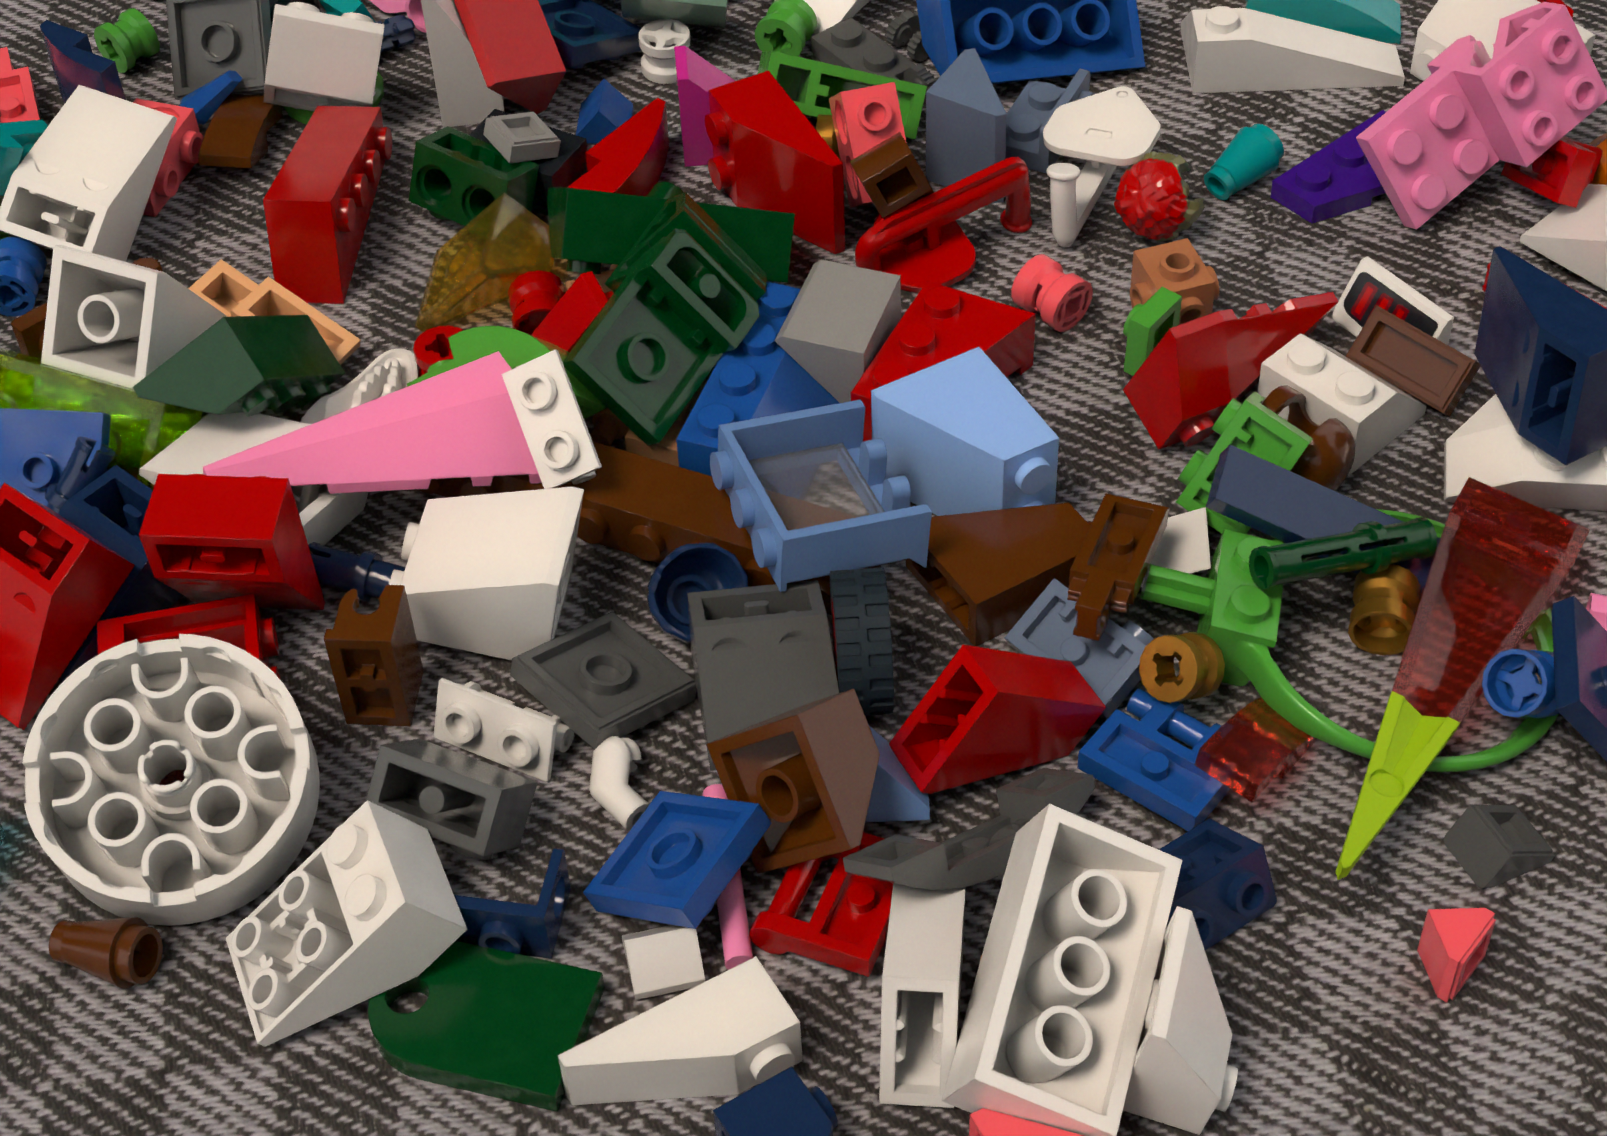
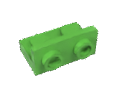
(1249, 428)

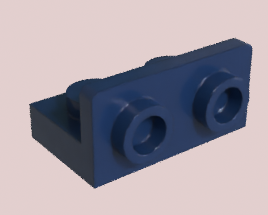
(1220, 880)

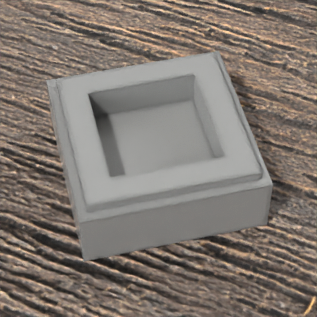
(521, 137)

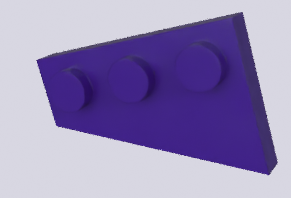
(1330, 180)

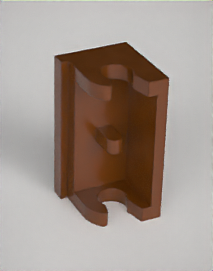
(376, 660)

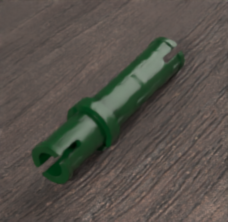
(1402, 542)

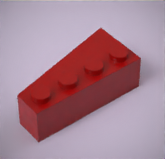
(325, 200)

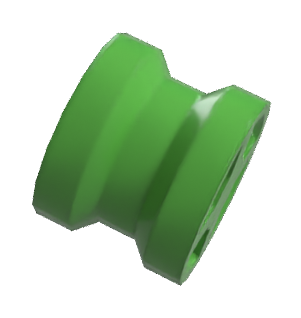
(786, 27)
(127, 39)

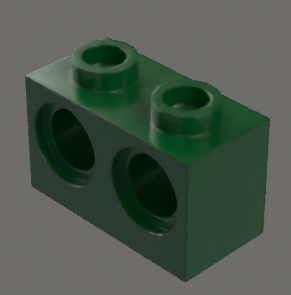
(463, 175)

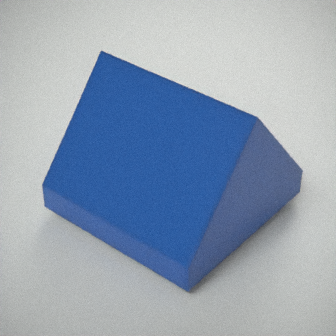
(602, 112)

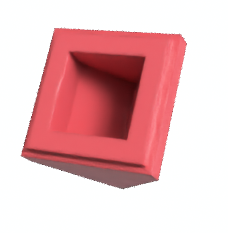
(1454, 946)

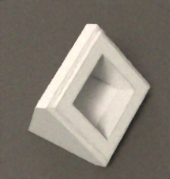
(663, 960)

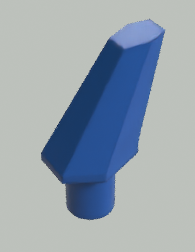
(211, 95)

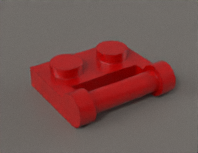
(846, 924)

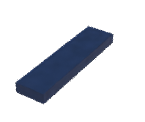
(1290, 505)

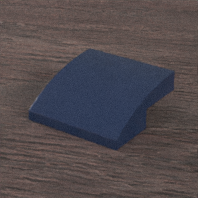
(77, 64)

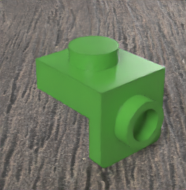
(1148, 325)

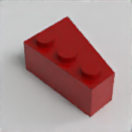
(941, 326)

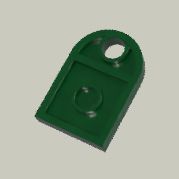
(489, 1023)

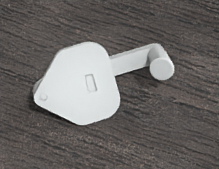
(1106, 132)

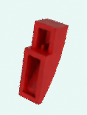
(630, 156)

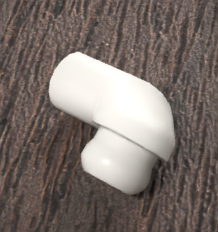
(610, 776)

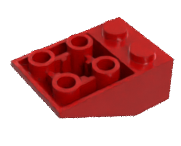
(230, 540)
(50, 598)

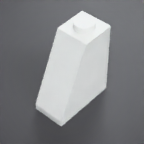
(921, 994)

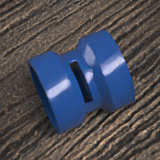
(20, 273)
(1511, 683)

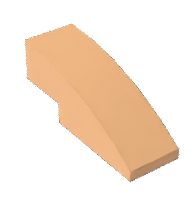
(240, 296)

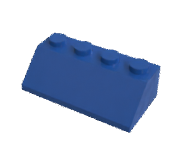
(1033, 36)
(750, 383)

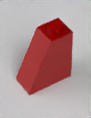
(994, 717)

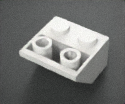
(321, 58)

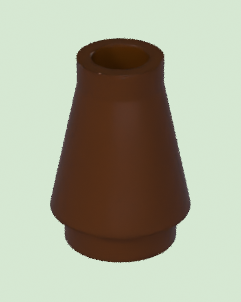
(110, 949)

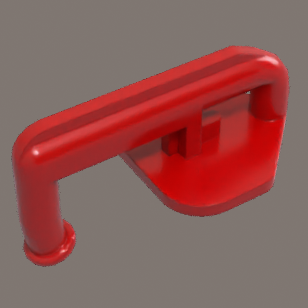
(926, 241)

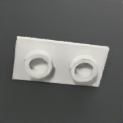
(552, 421)
(499, 729)

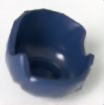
(685, 571)

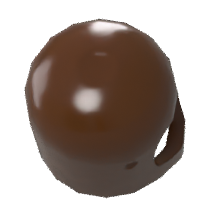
(1332, 448)

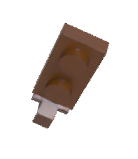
(1113, 560)

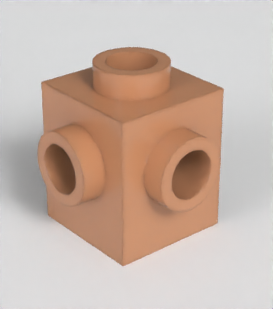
(1179, 270)

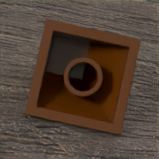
(808, 775)

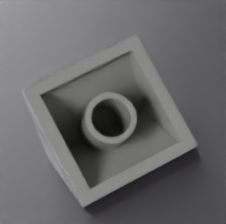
(841, 323)

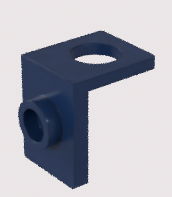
(520, 926)

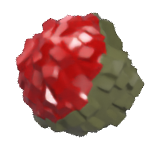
(1155, 197)

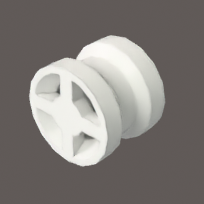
(657, 44)

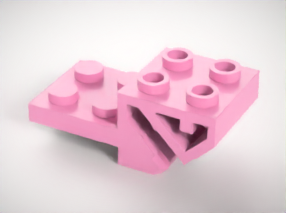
(1483, 110)

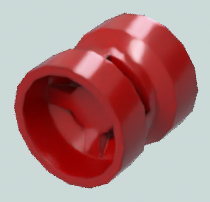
(533, 297)

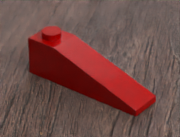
(1211, 362)

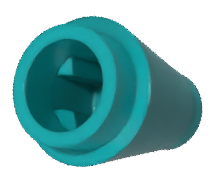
(1246, 159)

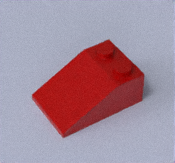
(775, 159)

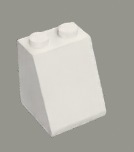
(117, 317)
(491, 569)

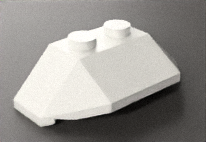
(1497, 456)

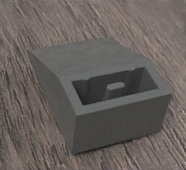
(758, 654)

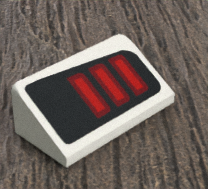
(1377, 286)

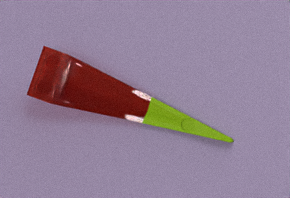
(1483, 594)

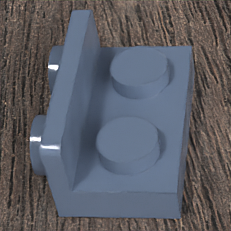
(1031, 114)
(1105, 664)

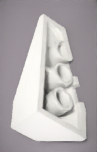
(1266, 52)

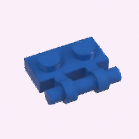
(1152, 767)

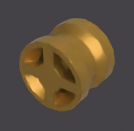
(1199, 665)

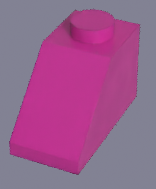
(694, 80)

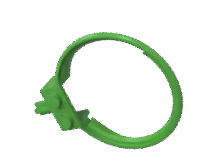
(1246, 623)

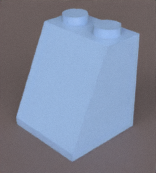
(965, 438)

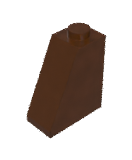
(997, 563)

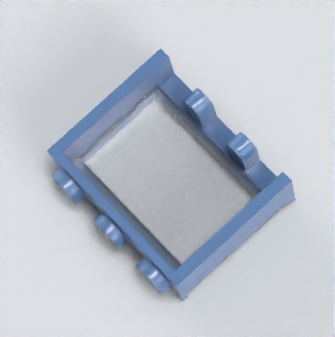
(817, 494)

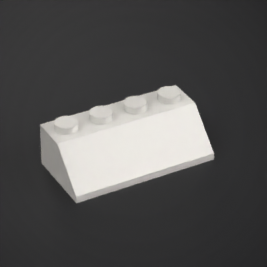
(1064, 976)

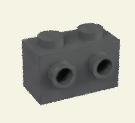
(453, 796)

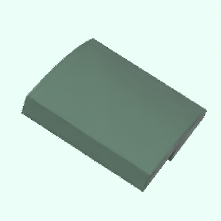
(690, 12)

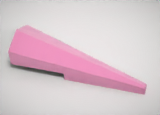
(427, 431)

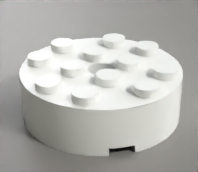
(186, 845)

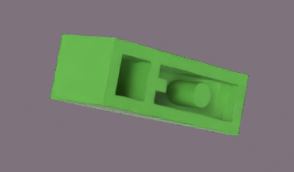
(814, 82)

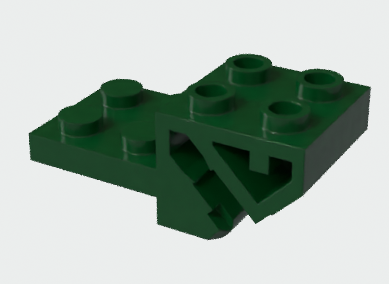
(673, 313)

